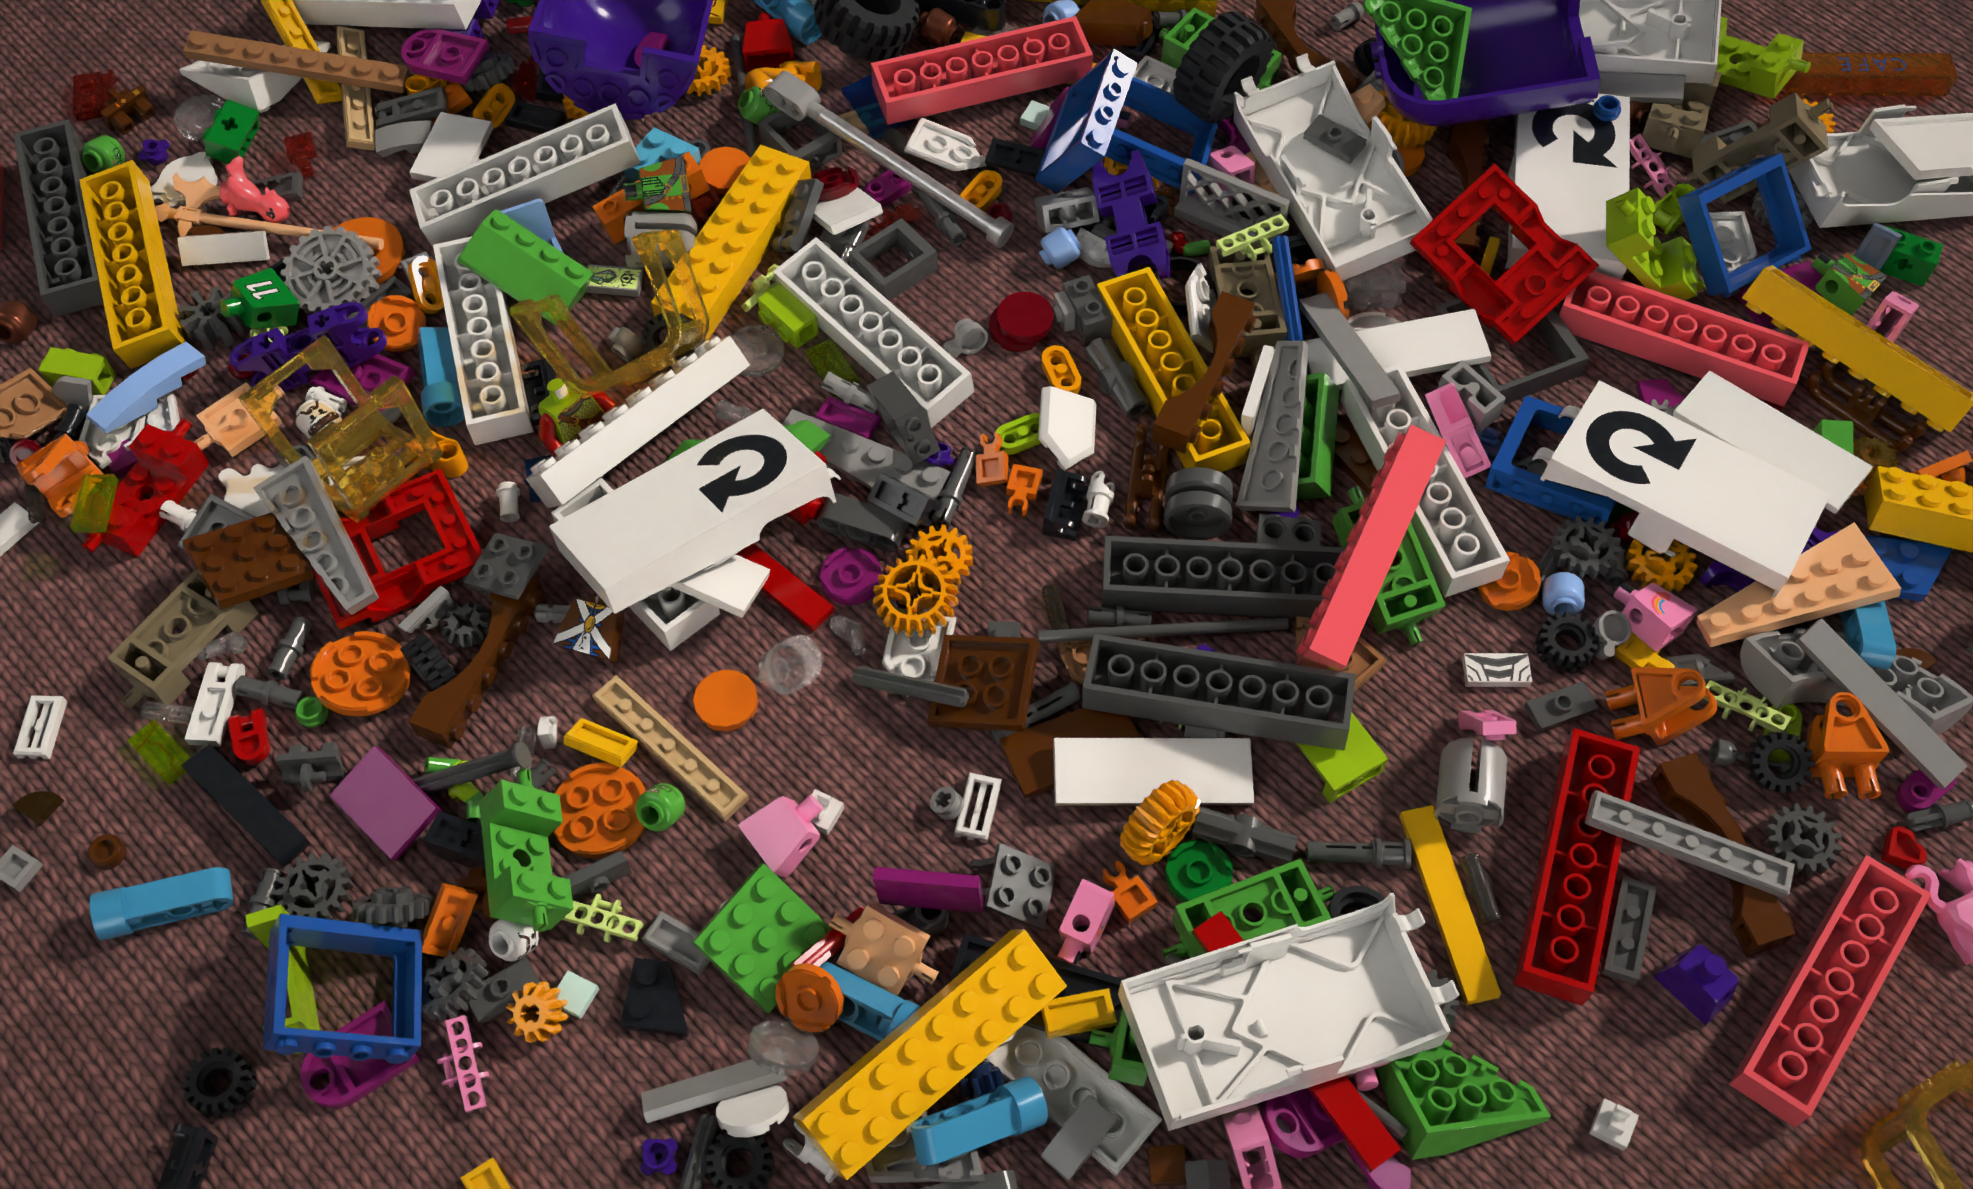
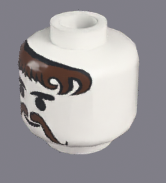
(314, 416)
(512, 940)

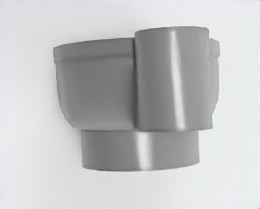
(968, 339)
(625, 344)
(1612, 630)

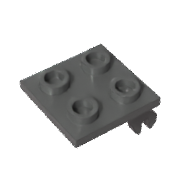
(506, 566)
(1018, 885)

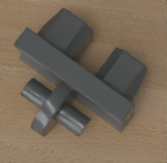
(311, 767)

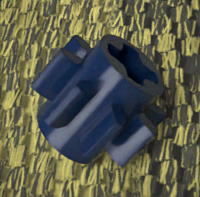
(1490, 442)
(981, 1080)

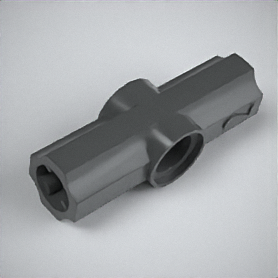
(1116, 378)
(1244, 836)

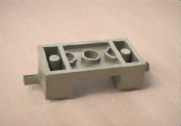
(1681, 126)
(1791, 131)
(1239, 273)
(155, 657)

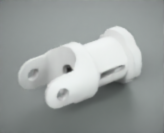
(1099, 500)
(809, 1154)

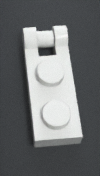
(213, 704)

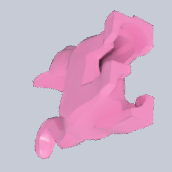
(1953, 916)

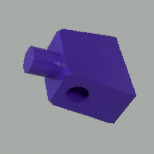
(1699, 982)

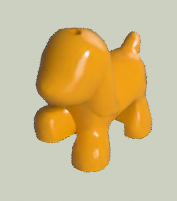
(806, 71)

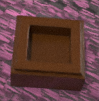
(1166, 1165)

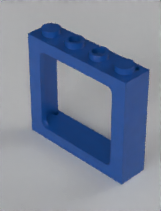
(1164, 107)
(1086, 112)
(1782, 214)
(1527, 485)
(398, 943)

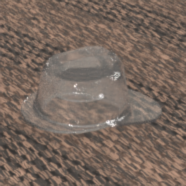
(790, 665)

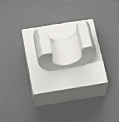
(828, 817)
(1614, 1124)

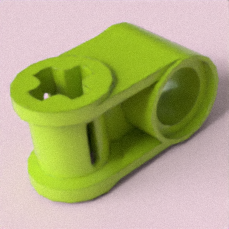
(1668, 211)

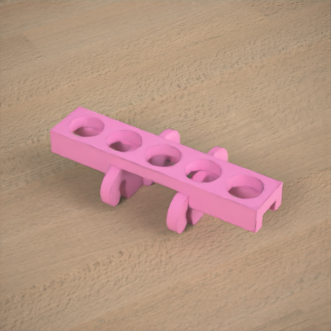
(1651, 157)
(459, 1053)

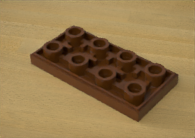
(1031, 750)

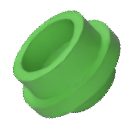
(311, 712)

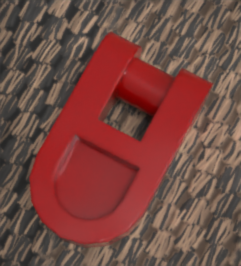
(253, 745)

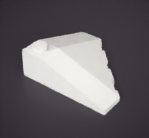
(244, 85)

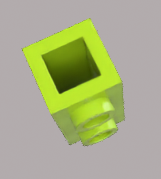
(787, 316)
(80, 365)

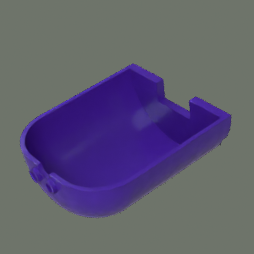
(591, 48)
(1515, 62)

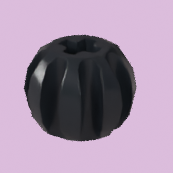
(1363, 57)

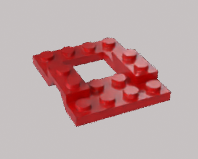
(1527, 288)
(414, 581)

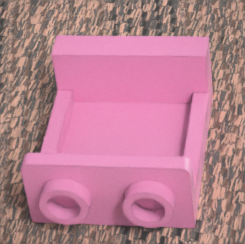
(1457, 430)

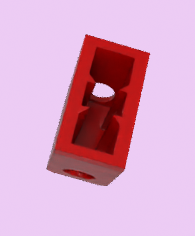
(766, 43)

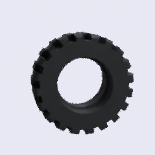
(868, 27)
(1217, 62)

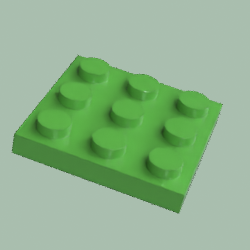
(760, 935)

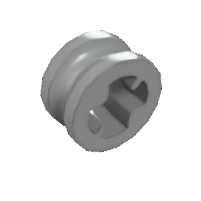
(945, 811)

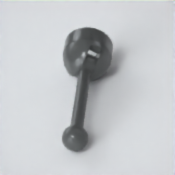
(1725, 753)

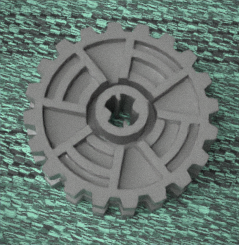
(330, 269)

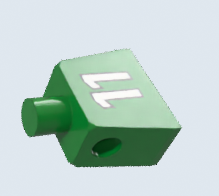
(261, 301)

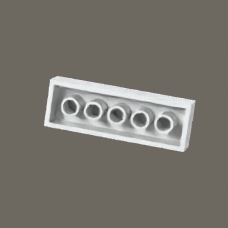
(668, 613)

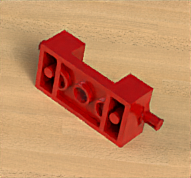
(164, 466)

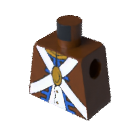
(591, 629)

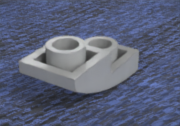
(402, 136)
(1078, 1138)

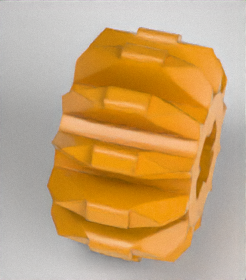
(549, 1011)

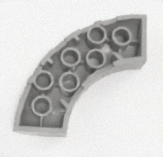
(1790, 676)

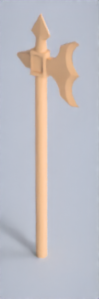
(201, 192)

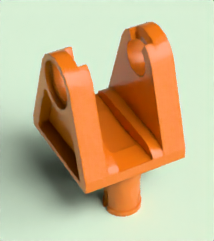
(59, 472)
(1661, 702)
(1846, 748)

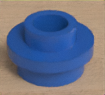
(1607, 108)

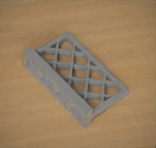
(1224, 217)

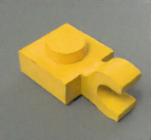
(1638, 654)

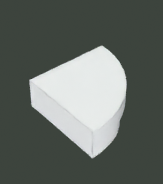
(547, 731)

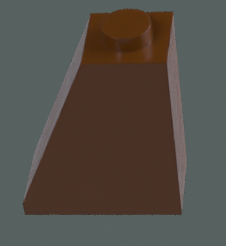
(1115, 22)

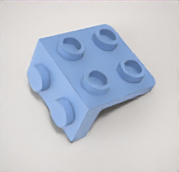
(535, 218)

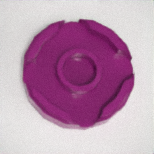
(850, 576)

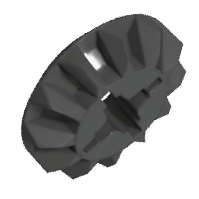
(465, 636)

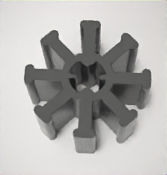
(206, 320)

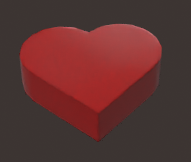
(1901, 848)

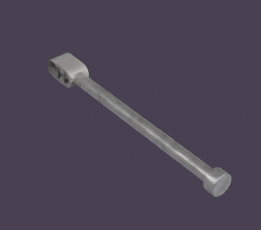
(802, 100)

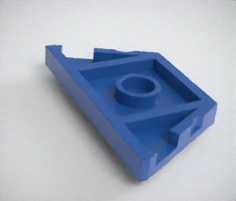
(1911, 563)

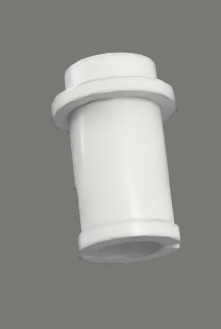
(335, 402)
(508, 501)
(178, 514)

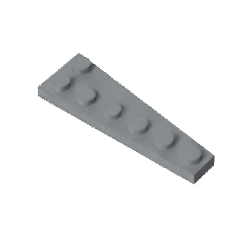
(1274, 454)
(865, 459)
(310, 518)

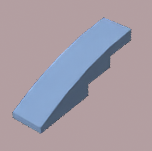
(141, 390)

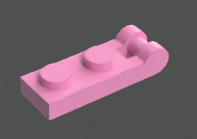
(1487, 723)

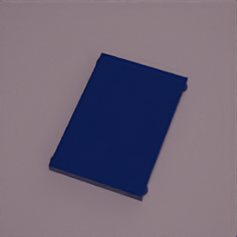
(865, 103)

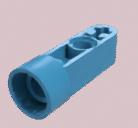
(797, 17)
(441, 392)
(1870, 634)
(160, 902)
(869, 1006)
(980, 1121)

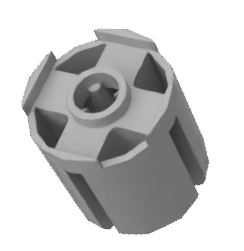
(648, 221)
(1486, 802)

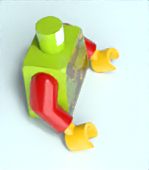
(568, 413)

